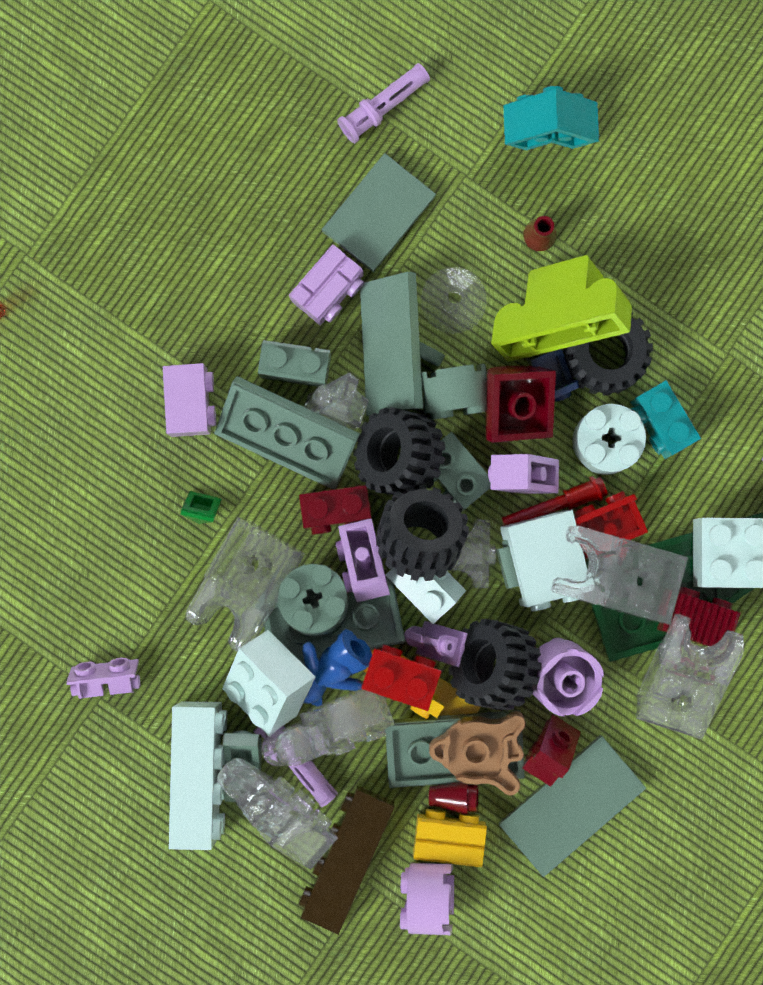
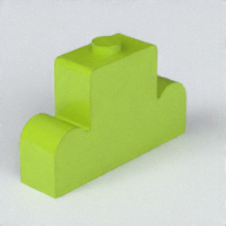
(562, 309)

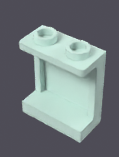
(542, 555)

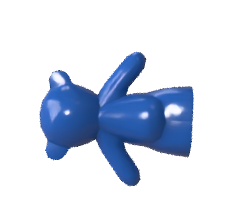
(339, 661)

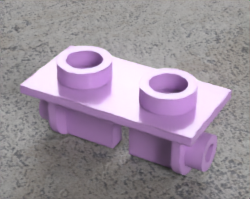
(437, 642)
(88, 678)

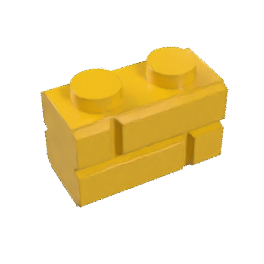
(449, 839)

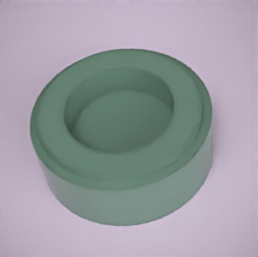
(431, 355)

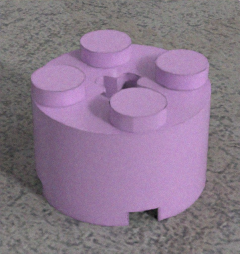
(582, 680)
(428, 898)

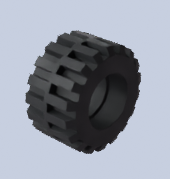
(617, 380)
(379, 449)
(425, 510)
(514, 668)

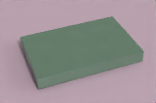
(378, 212)

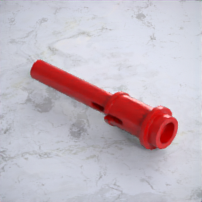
(571, 498)

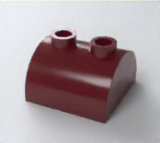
(520, 403)

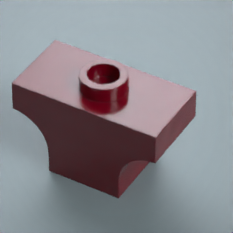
(552, 751)

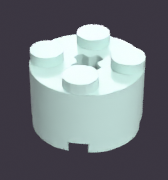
(623, 426)

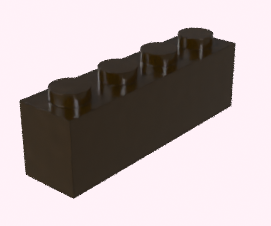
(347, 860)

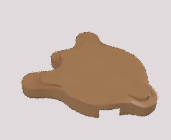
(481, 750)

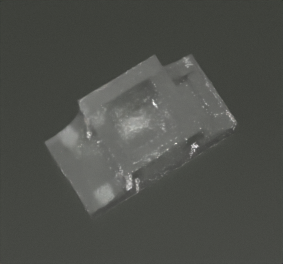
(339, 401)
(477, 554)

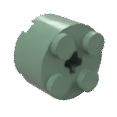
(453, 390)
(295, 592)

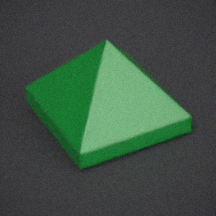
(200, 507)

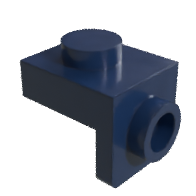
(556, 361)

